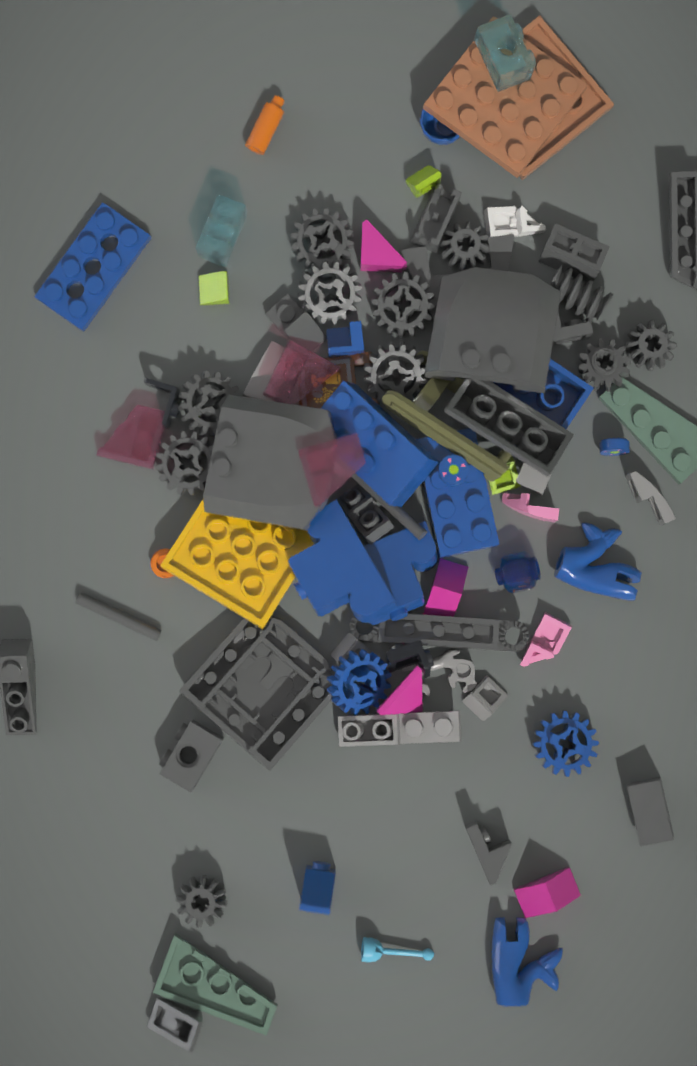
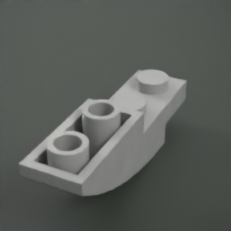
(399, 728)

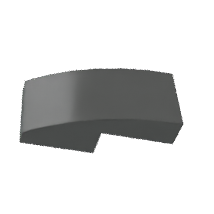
(364, 513)

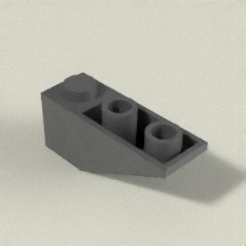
(18, 686)

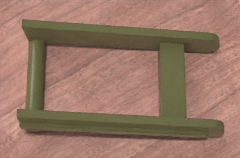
(417, 415)

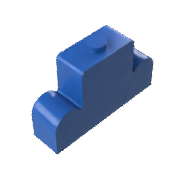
(395, 561)
(339, 569)

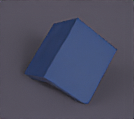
(345, 340)

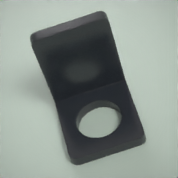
(171, 409)

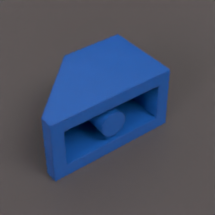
(318, 888)

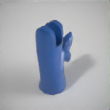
(575, 570)
(514, 987)

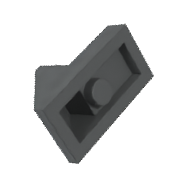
(295, 324)
(573, 331)
(491, 858)
(176, 1023)

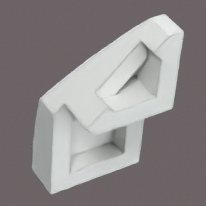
(509, 221)

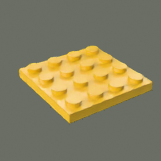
(237, 562)

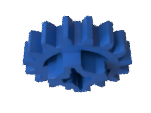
(353, 695)
(560, 756)

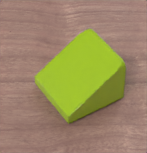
(423, 180)
(214, 288)
(506, 481)

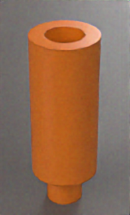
(265, 126)

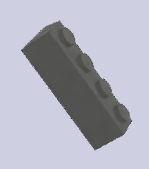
(510, 424)

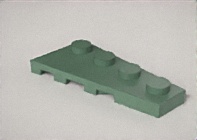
(656, 427)
(209, 987)

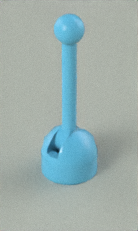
(373, 950)

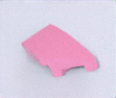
(521, 504)
(546, 640)

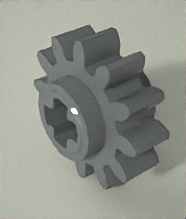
(595, 358)

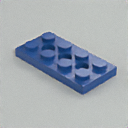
(96, 286)

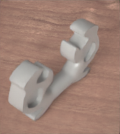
(461, 671)

